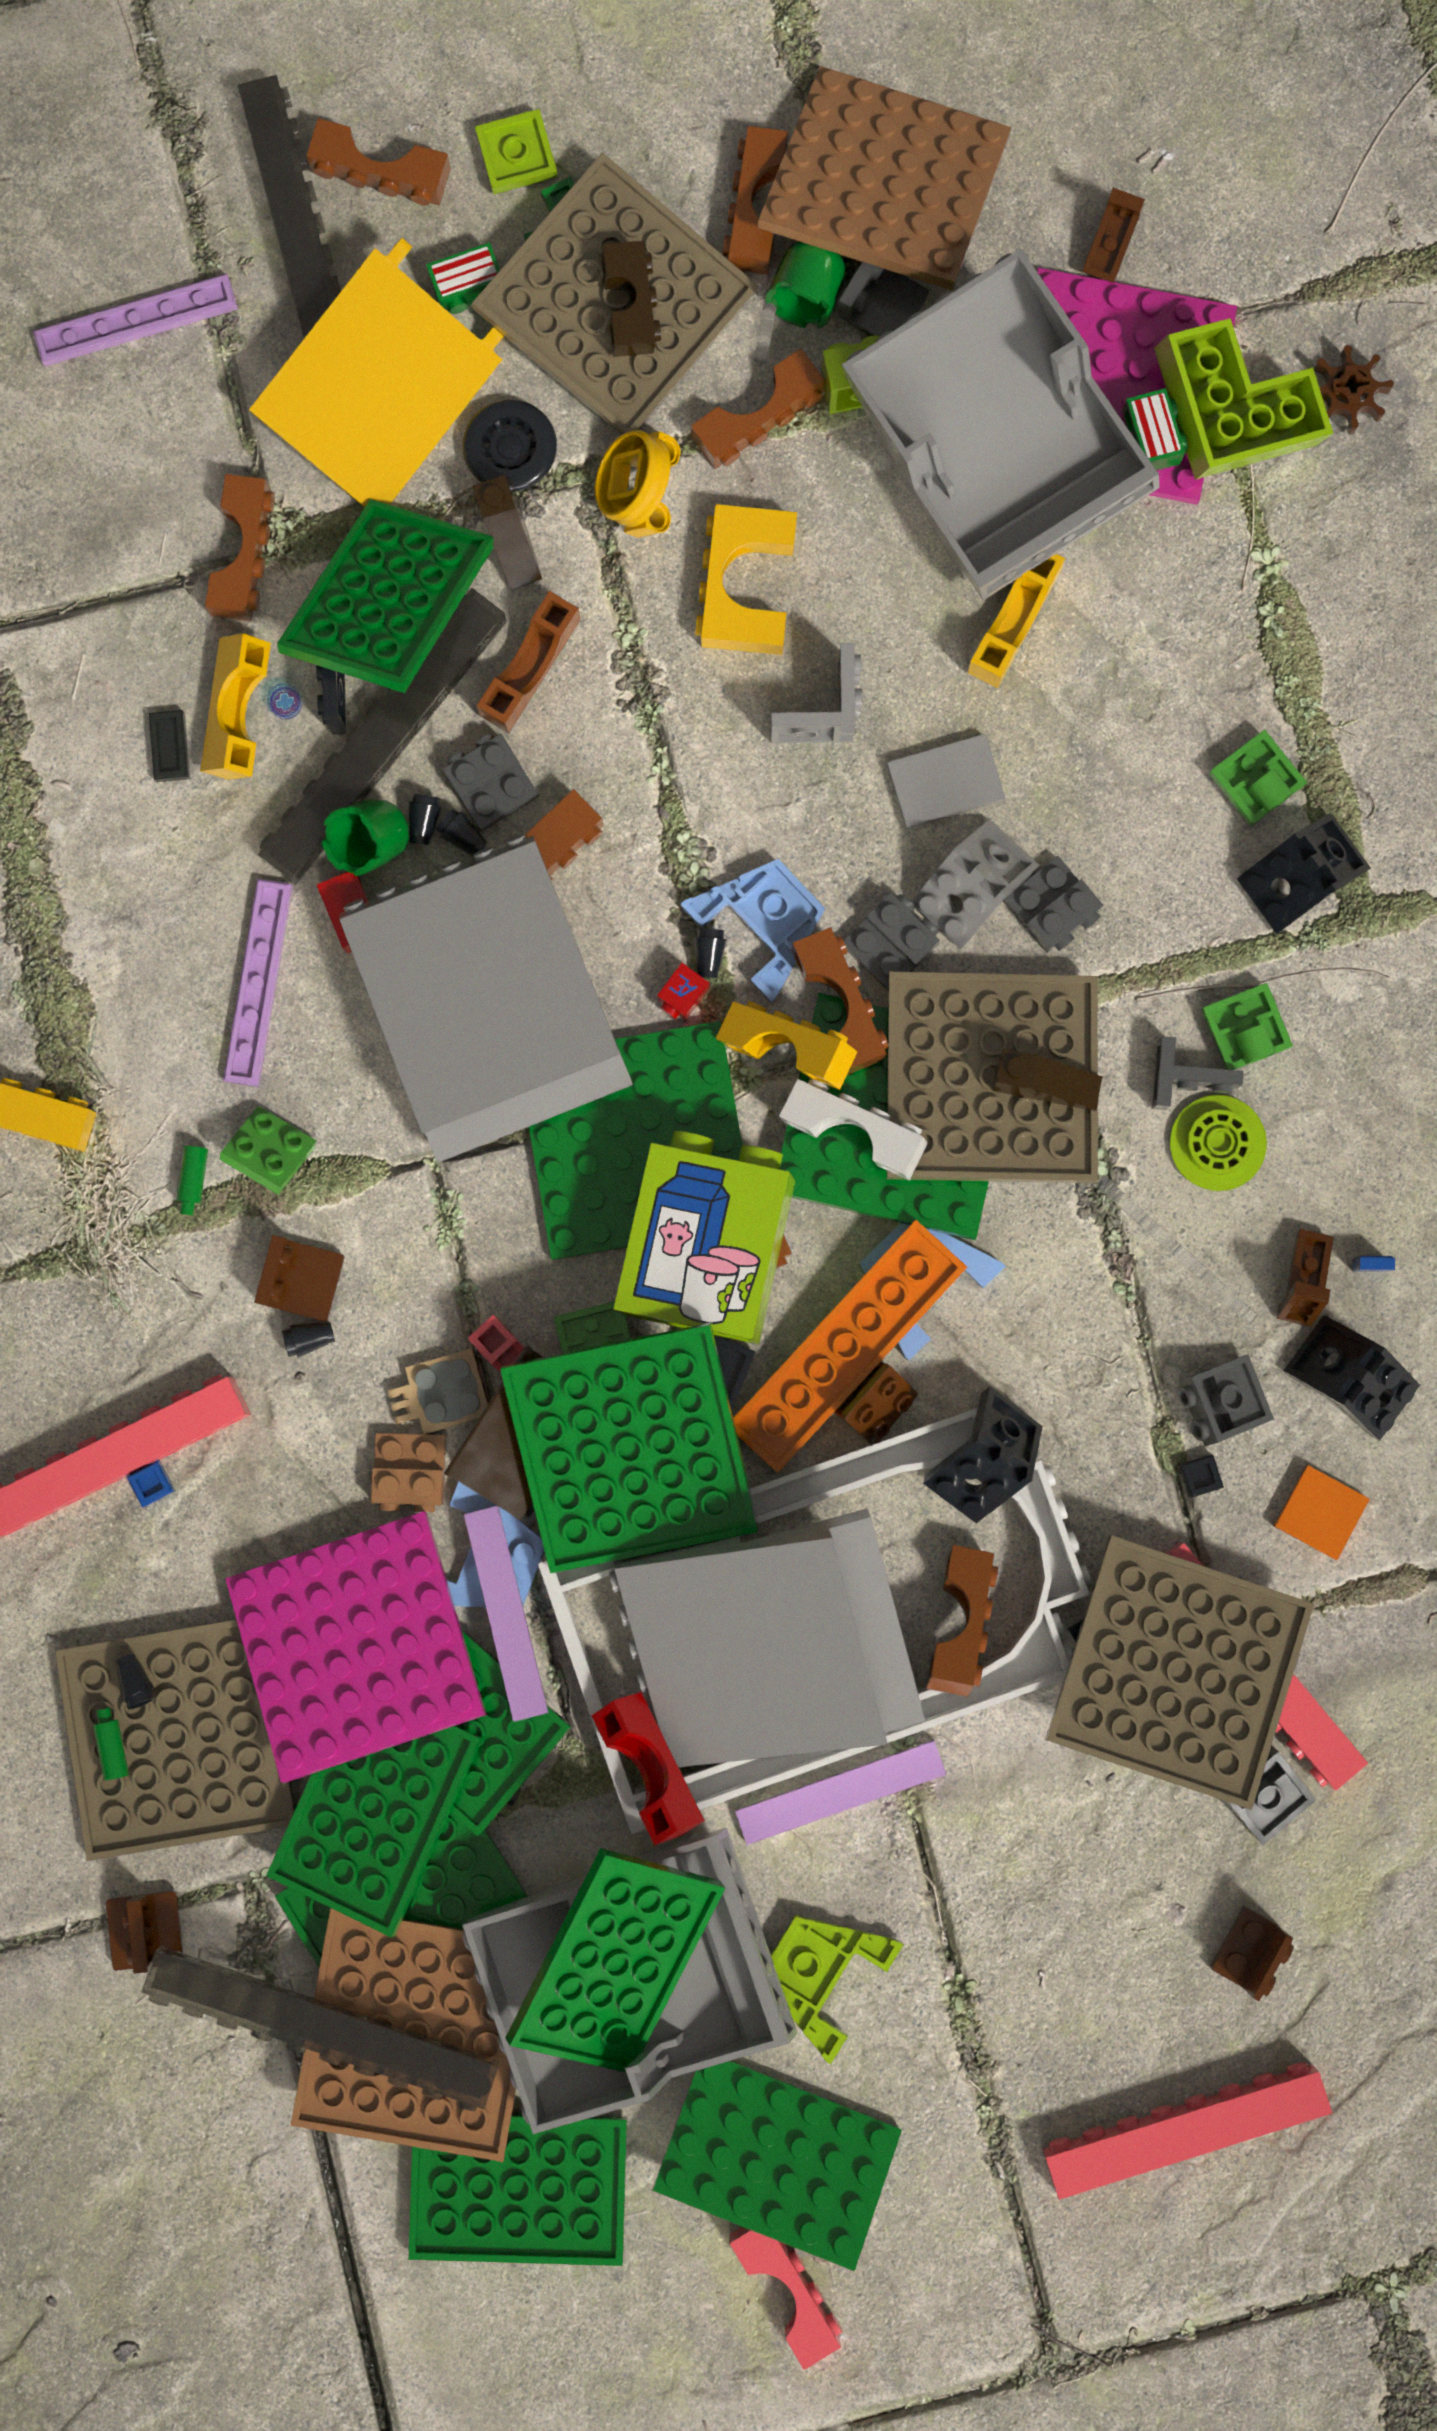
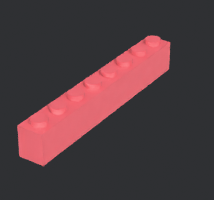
(120, 1453)
(1308, 1726)
(1186, 2130)

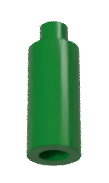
(191, 1178)
(110, 1746)

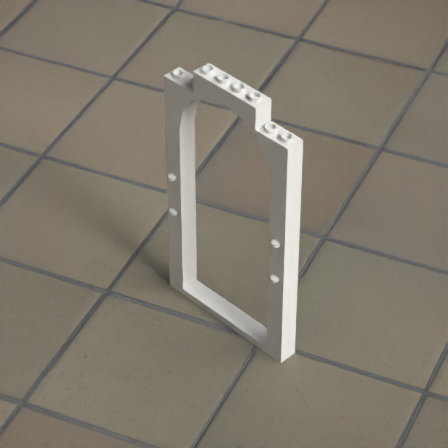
(1028, 1664)

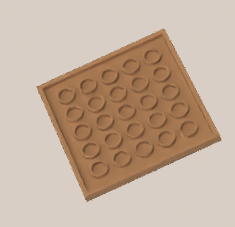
(885, 178)
(423, 1985)

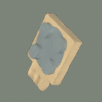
(442, 1392)

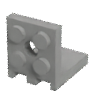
(826, 726)
(979, 872)

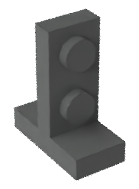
(1187, 1077)

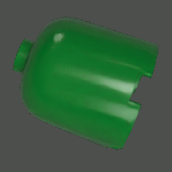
(806, 285)
(365, 836)

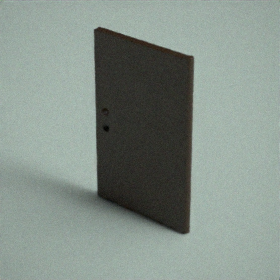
(492, 1457)

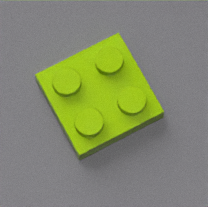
(516, 151)

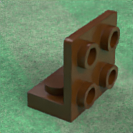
(299, 1278)
(1253, 1953)

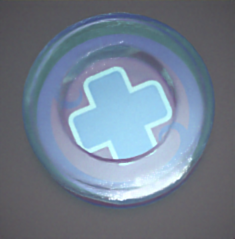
(284, 701)

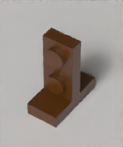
(1113, 235)
(1307, 1279)

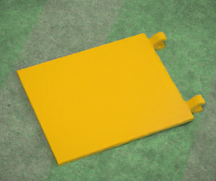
(377, 381)

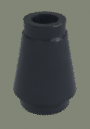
(423, 816)
(461, 832)
(709, 951)
(306, 1338)
(134, 1683)

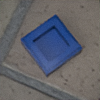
(1373, 1264)
(151, 1483)

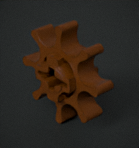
(1358, 380)

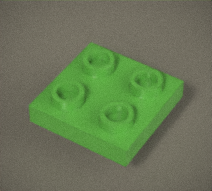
(1257, 778)
(1246, 1027)
(268, 1150)
(591, 1327)

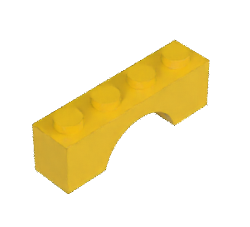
(1014, 622)
(238, 670)
(755, 1032)

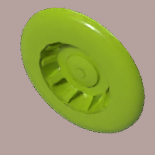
(1218, 1142)

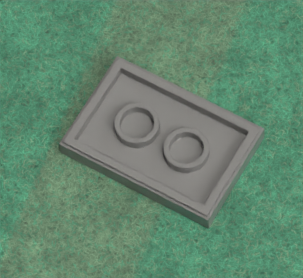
(946, 781)

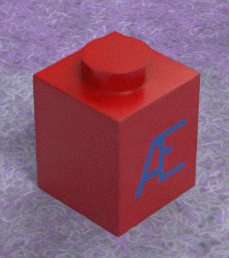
(682, 993)

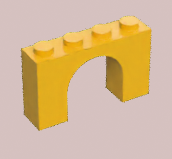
(734, 534)

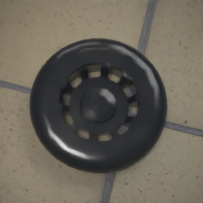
(510, 445)

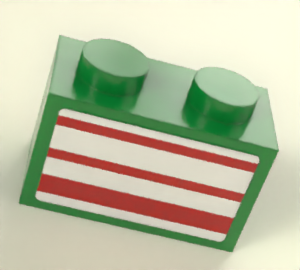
(462, 277)
(1154, 428)

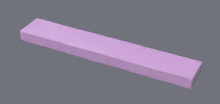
(135, 320)
(258, 983)
(506, 1613)
(840, 1792)

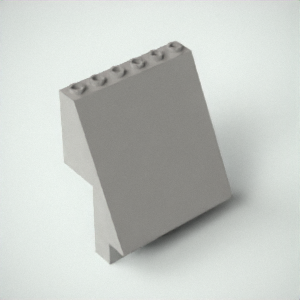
(1000, 424)
(484, 998)
(769, 1643)
(718, 2012)

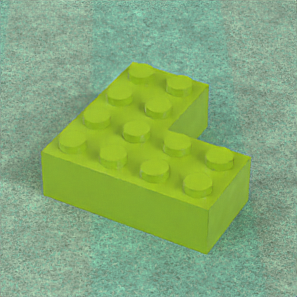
(1227, 416)

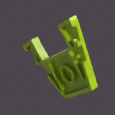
(810, 1964)

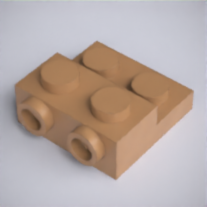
(409, 1471)

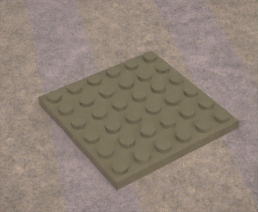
(559, 313)
(944, 1066)
(1180, 1672)
(191, 1754)

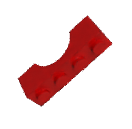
(631, 1729)

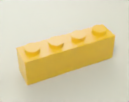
(45, 1117)

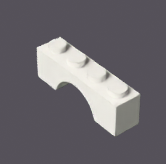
(815, 1110)

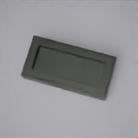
(169, 746)

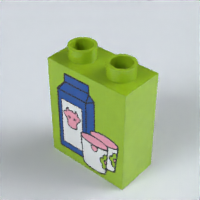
(706, 1238)

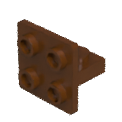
(877, 1403)
(140, 1927)

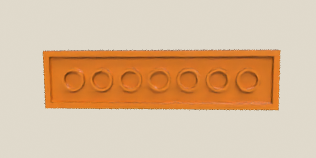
(847, 1345)

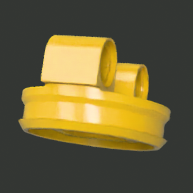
(640, 508)

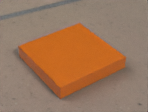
(1321, 1512)

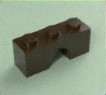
(627, 268)

